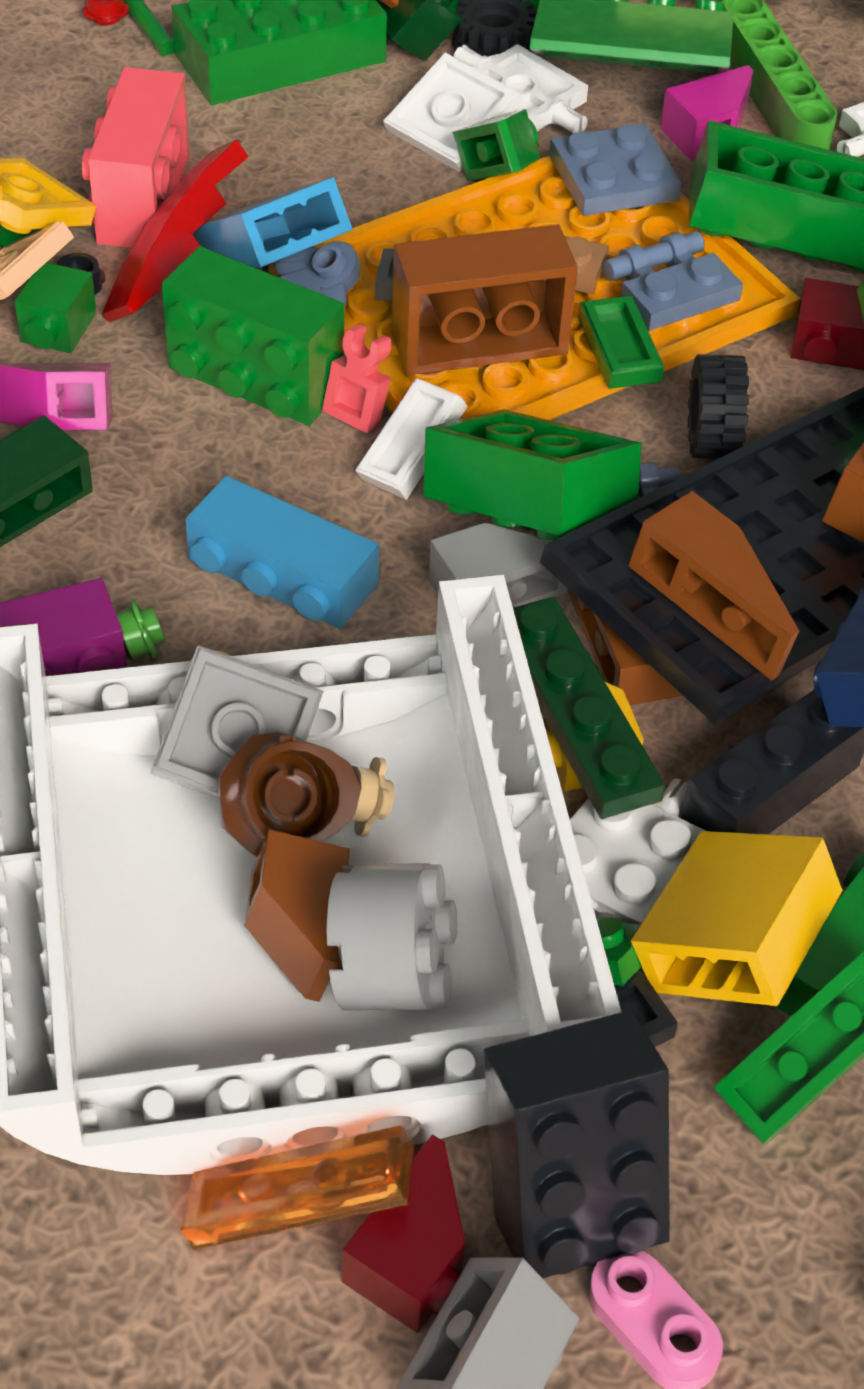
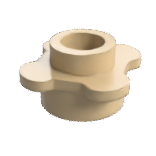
(375, 796)

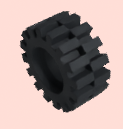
(494, 25)
(717, 405)

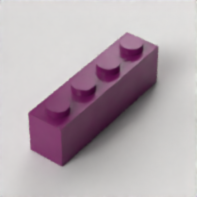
(74, 627)

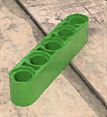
(780, 80)

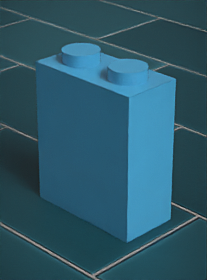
(278, 225)

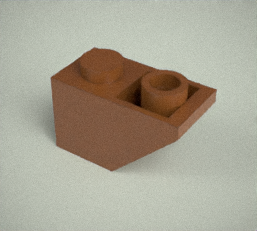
(291, 907)

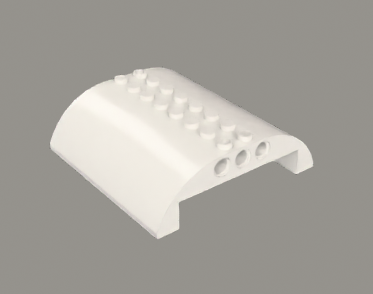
(142, 1004)

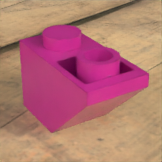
(712, 98)
(66, 393)

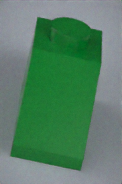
(497, 145)

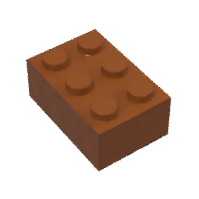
(482, 299)

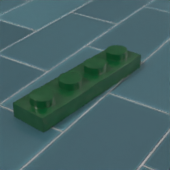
(585, 714)

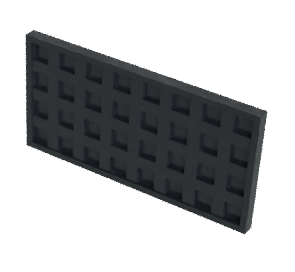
(778, 499)

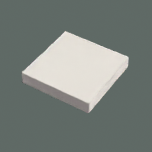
(446, 101)

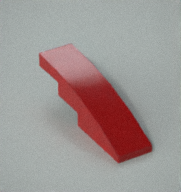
(168, 233)

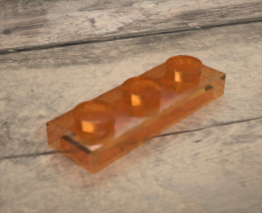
(299, 1188)

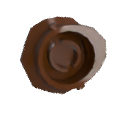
(285, 788)

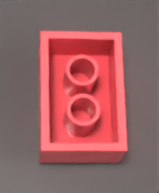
(136, 152)

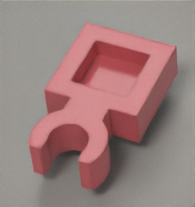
(354, 385)

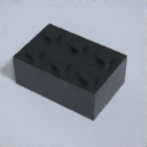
(579, 1143)

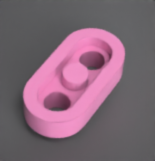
(651, 1317)

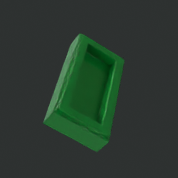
(621, 342)

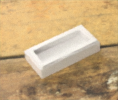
(398, 452)

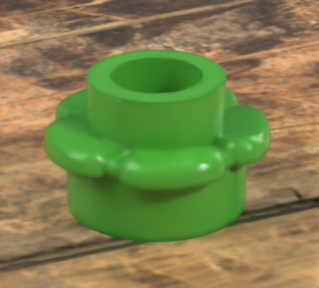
(140, 630)

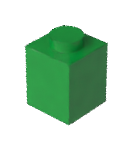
(55, 307)

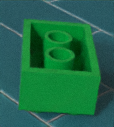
(252, 334)
(529, 471)

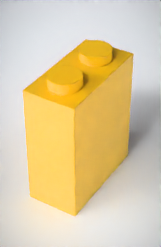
(738, 917)

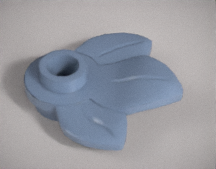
(325, 270)

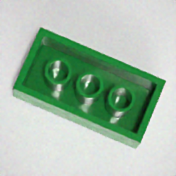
(271, 44)
(779, 194)

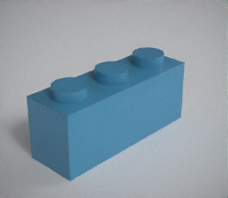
(282, 552)

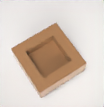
(589, 259)

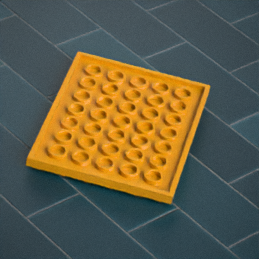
(535, 199)

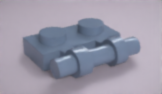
(683, 288)

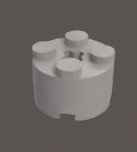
(391, 936)

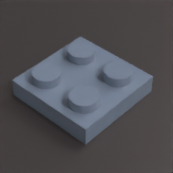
(614, 169)

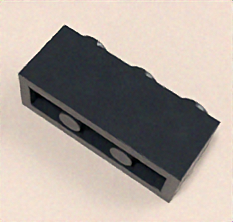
(773, 771)

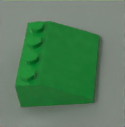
(636, 33)

